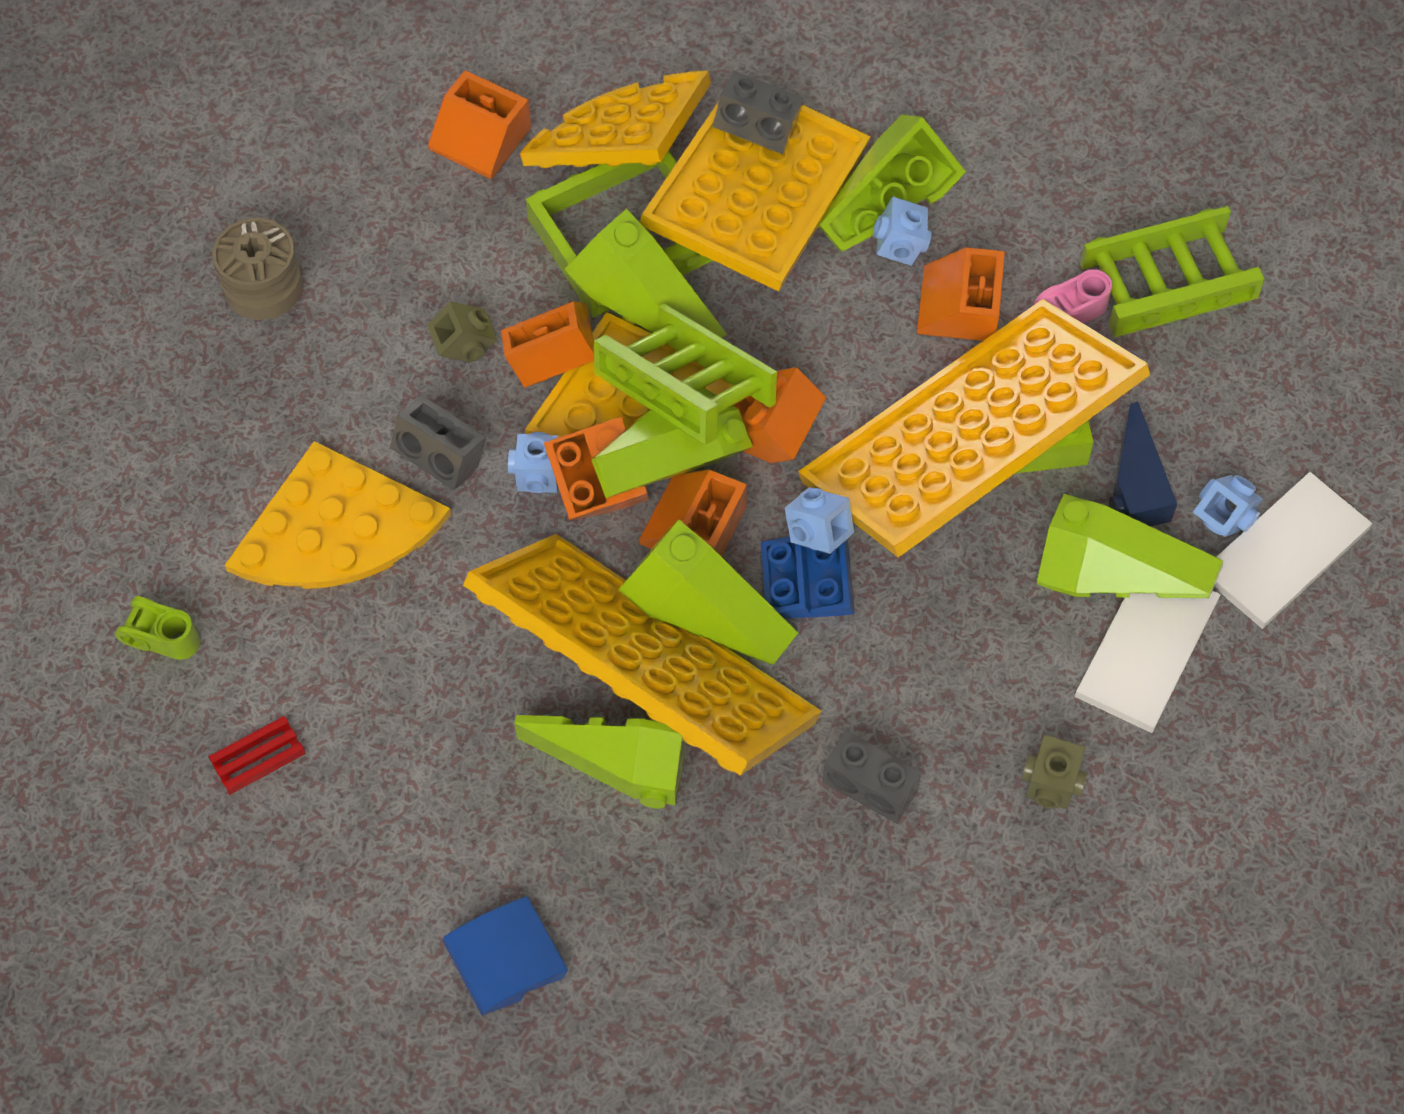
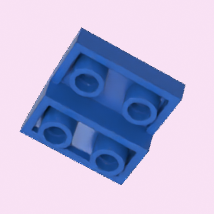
(806, 580)
(504, 955)

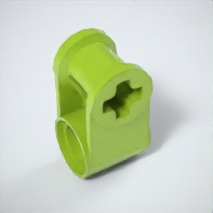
(153, 626)

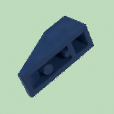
(1140, 479)

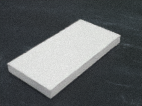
(1288, 549)
(1144, 656)

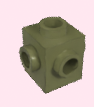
(462, 332)
(1055, 773)

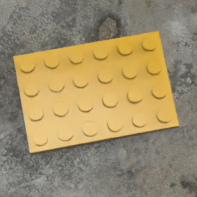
(753, 203)

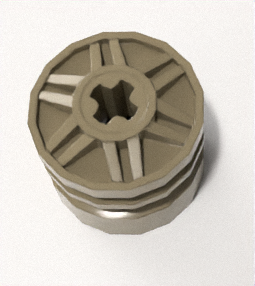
(258, 268)

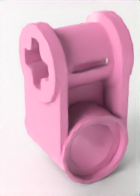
(1073, 295)

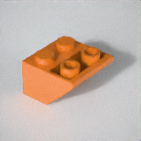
(479, 124)
(962, 294)
(549, 343)
(783, 427)
(576, 476)
(704, 503)

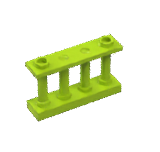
(1167, 304)
(679, 399)

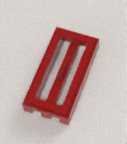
(250, 741)

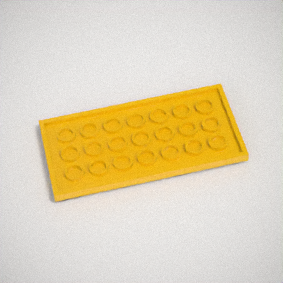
(974, 425)
(671, 674)

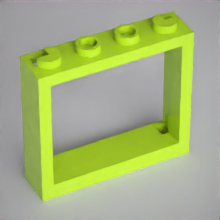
(583, 186)

